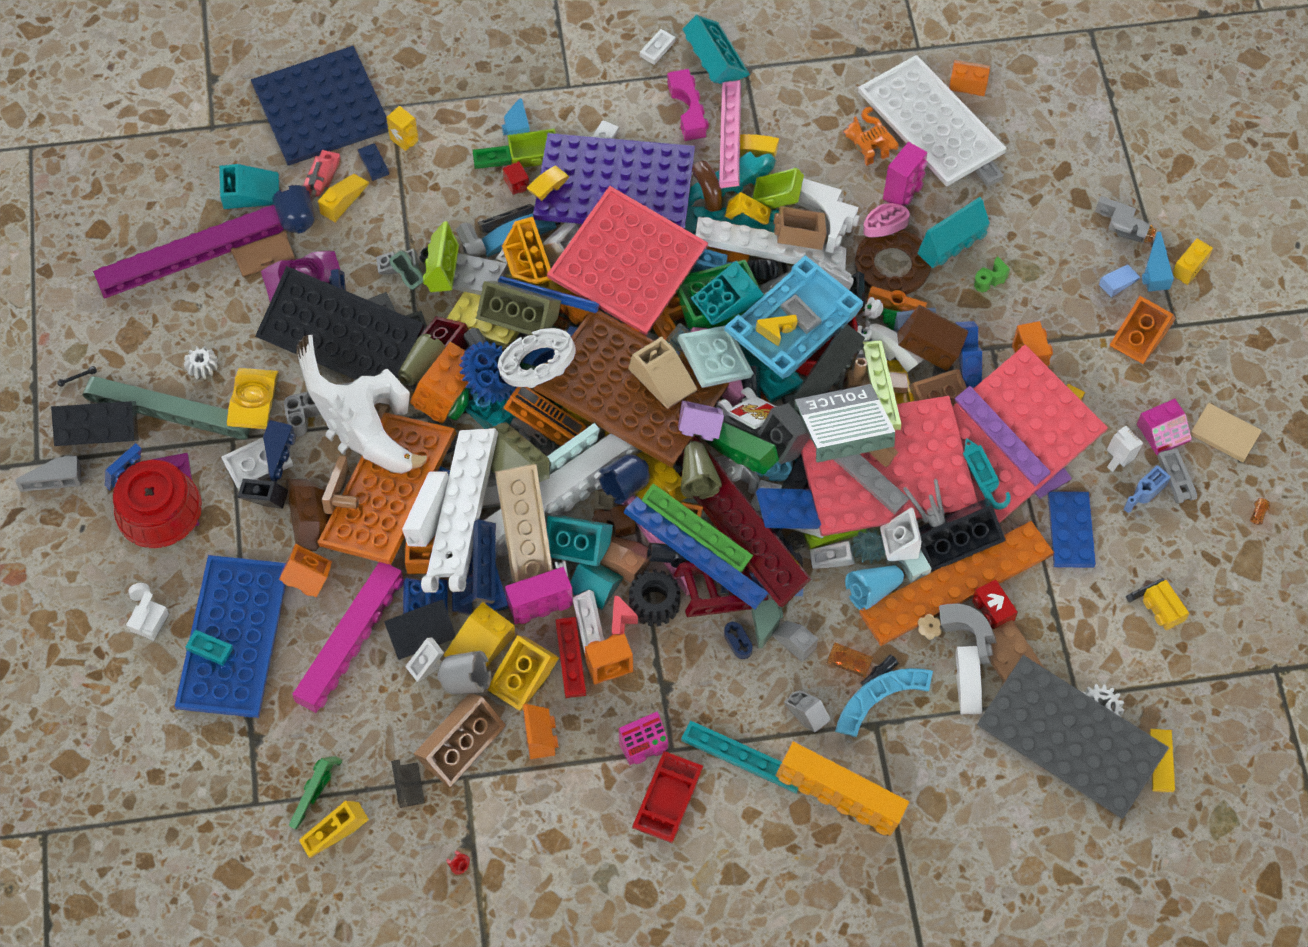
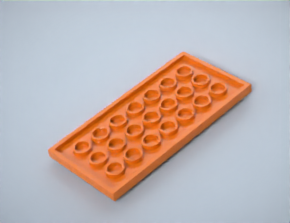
(386, 496)

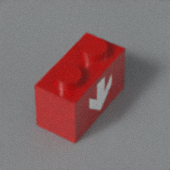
(994, 604)

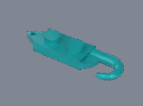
(983, 473)

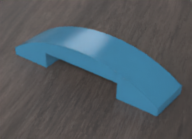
(495, 239)

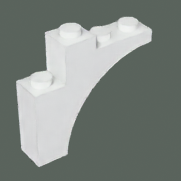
(838, 215)

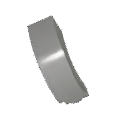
(966, 618)

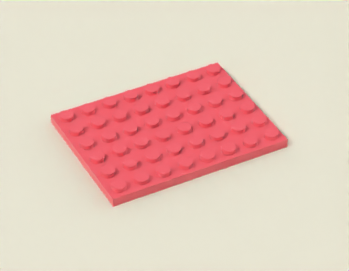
(1040, 414)
(927, 451)

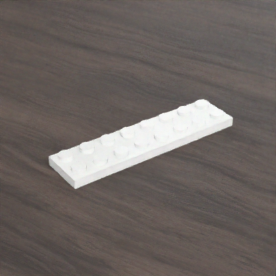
(762, 243)

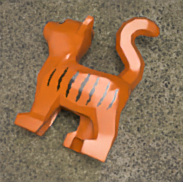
(869, 140)

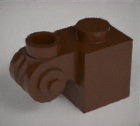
(622, 524)

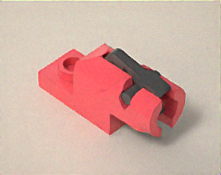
(322, 172)

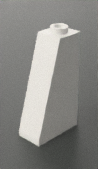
(426, 511)

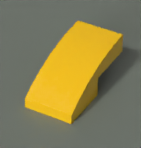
(547, 181)

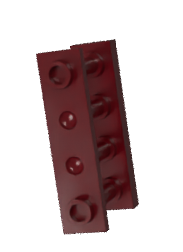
(714, 604)

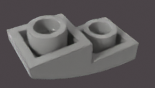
(384, 265)

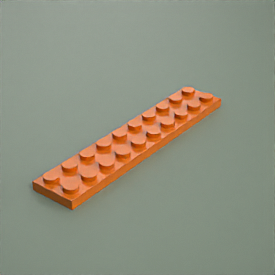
(955, 583)

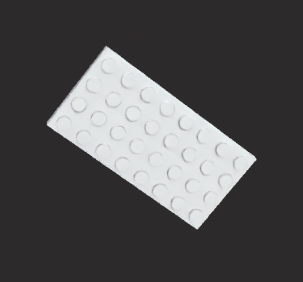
(932, 118)

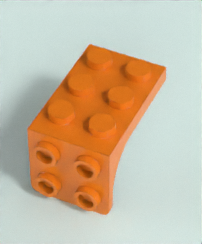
(441, 385)

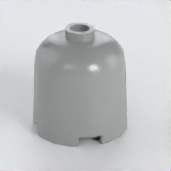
(465, 673)

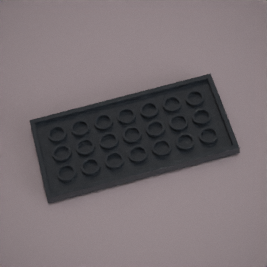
(346, 329)

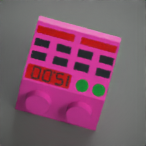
(1165, 426)
(643, 739)

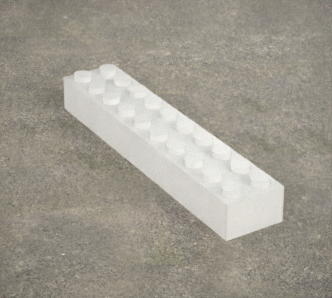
(571, 482)

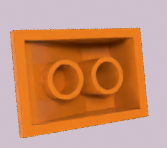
(1142, 330)

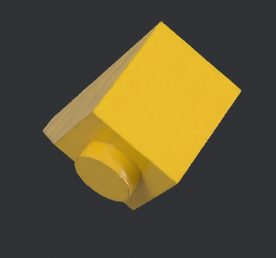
(341, 196)
(334, 827)

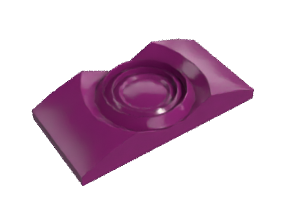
(314, 264)

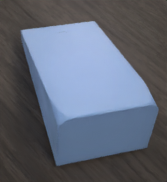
(1118, 280)

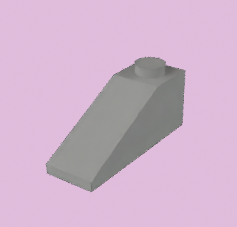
(57, 473)

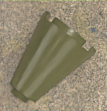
(420, 359)
(698, 473)

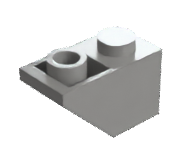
(807, 710)

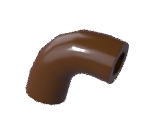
(709, 184)

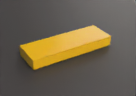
(1163, 776)

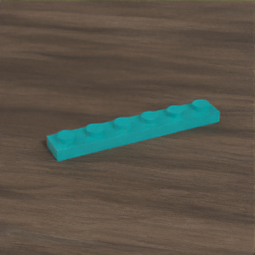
(734, 753)

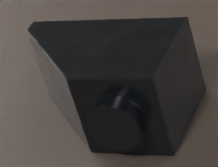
(263, 493)

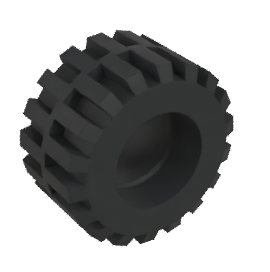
(655, 583)

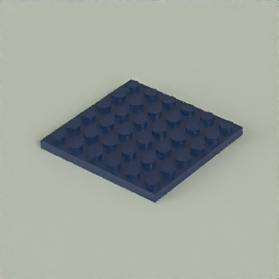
(320, 105)

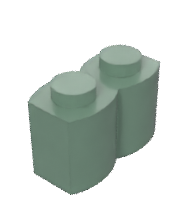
(404, 265)

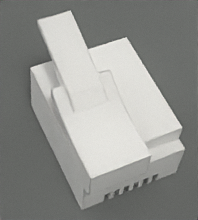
(1123, 448)
(147, 617)

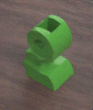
(985, 277)

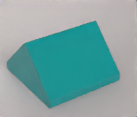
(597, 579)

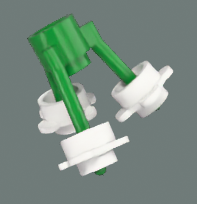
(874, 309)

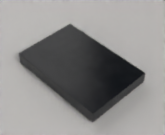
(414, 627)

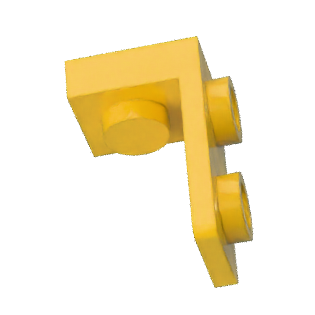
(744, 204)

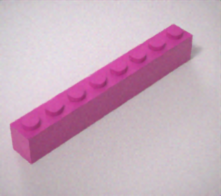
(348, 637)

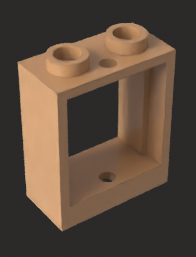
(800, 219)

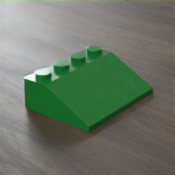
(694, 283)

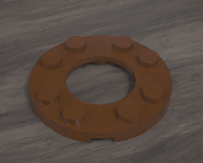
(900, 240)

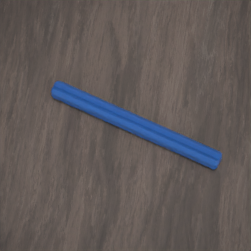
(566, 299)

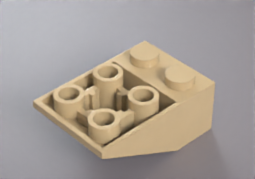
(662, 372)

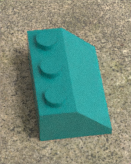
(578, 539)

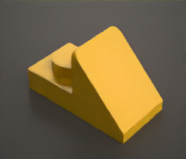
(771, 327)

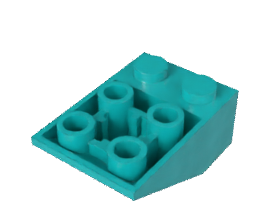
(247, 186)
(727, 294)
(490, 415)

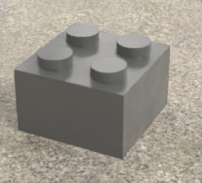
(785, 431)

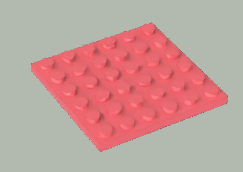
(627, 260)

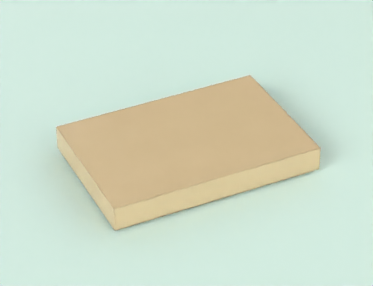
(1225, 432)

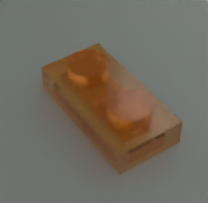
(849, 660)

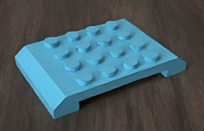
(821, 293)

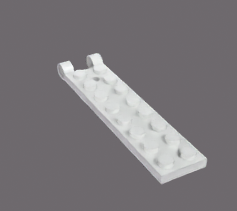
(460, 509)

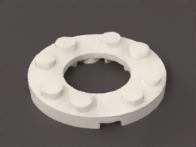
(552, 338)

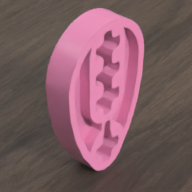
(883, 222)

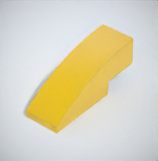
(758, 145)

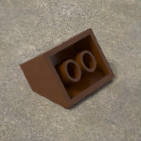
(932, 337)

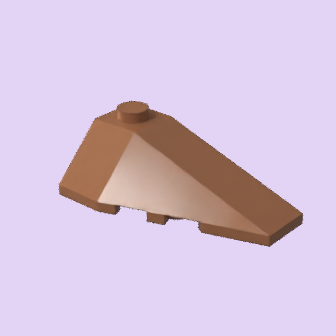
(626, 558)

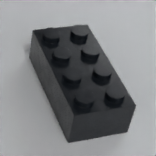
(94, 423)

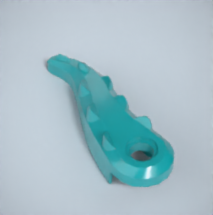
(749, 171)

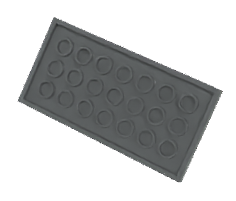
(1073, 736)

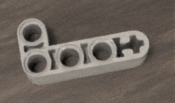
(302, 411)

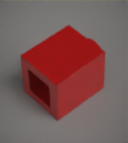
(515, 178)

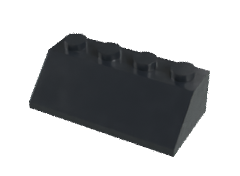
(961, 535)

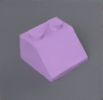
(700, 420)

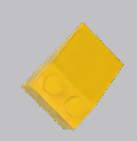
(484, 632)
(522, 672)

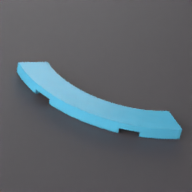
(875, 691)

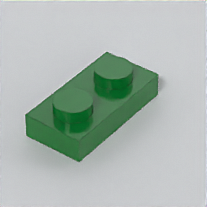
(491, 157)

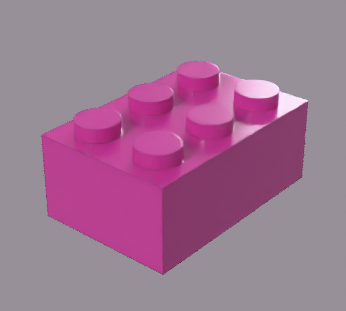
(905, 175)
(539, 596)

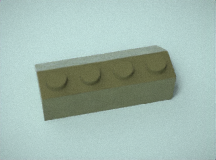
(516, 308)
(515, 451)

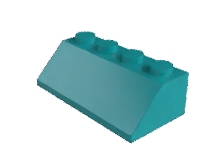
(714, 50)
(954, 233)

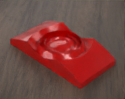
(668, 797)

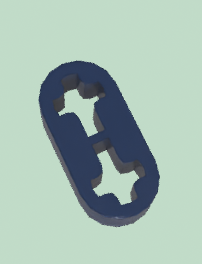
(741, 638)

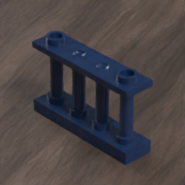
(480, 570)

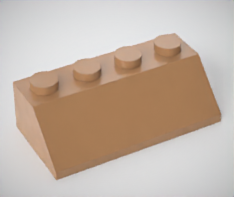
(460, 739)

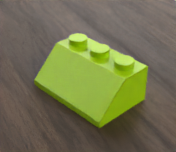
(441, 259)

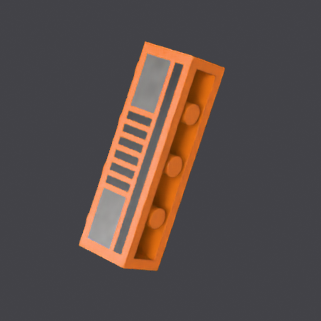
(543, 415)

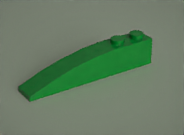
(745, 449)

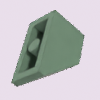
(766, 620)

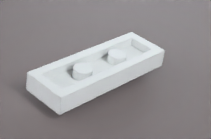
(588, 618)

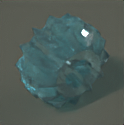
(870, 553)

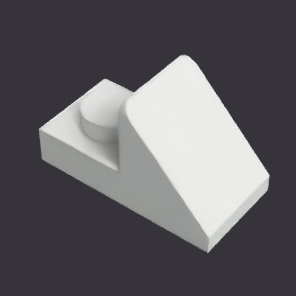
(425, 660)

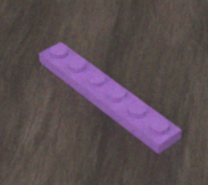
(1002, 436)

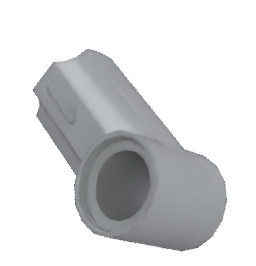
(470, 242)

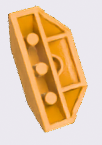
(526, 253)

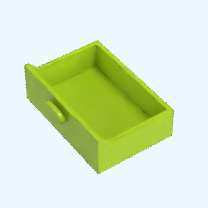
(528, 147)
(779, 188)

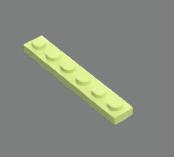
(880, 380)

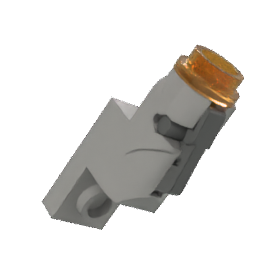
(1124, 221)

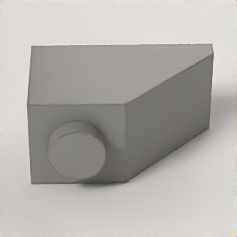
(796, 639)

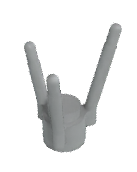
(935, 514)

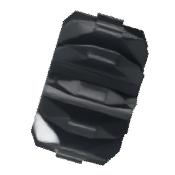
(764, 269)

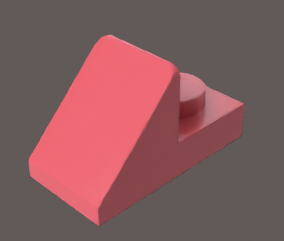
(622, 615)

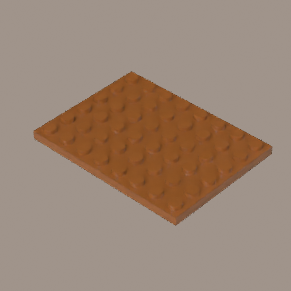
(612, 397)

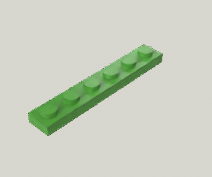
(697, 527)

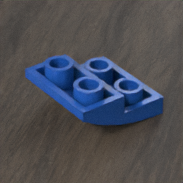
(415, 597)

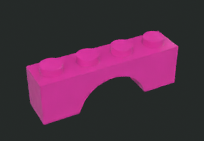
(682, 87)

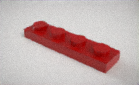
(570, 657)

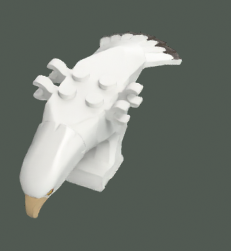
(352, 413)

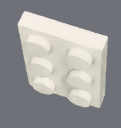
(249, 463)

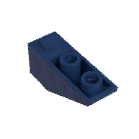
(277, 442)

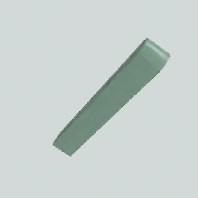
(164, 406)

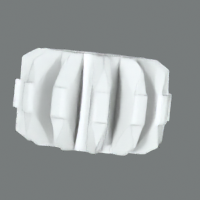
(201, 362)

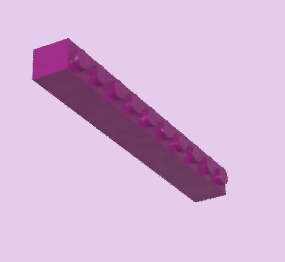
(187, 251)

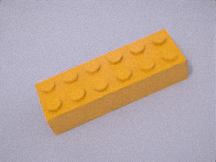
(842, 789)

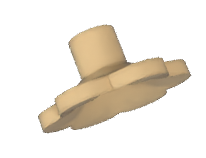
(929, 626)

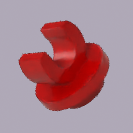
(459, 863)

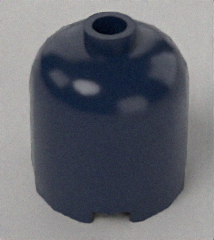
(294, 209)
(624, 477)

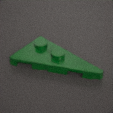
(314, 787)

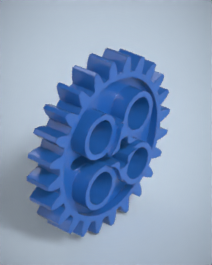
(482, 372)

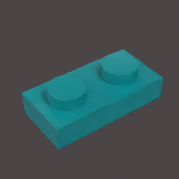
(209, 647)

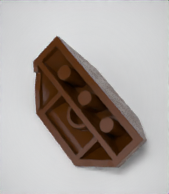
(306, 512)

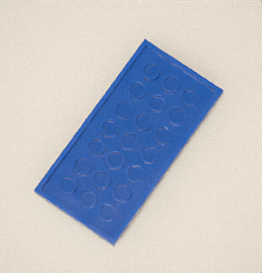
(241, 607)

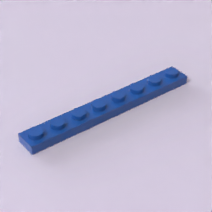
(696, 553)

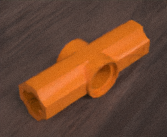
(889, 298)

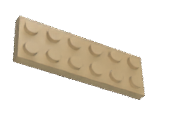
(524, 522)

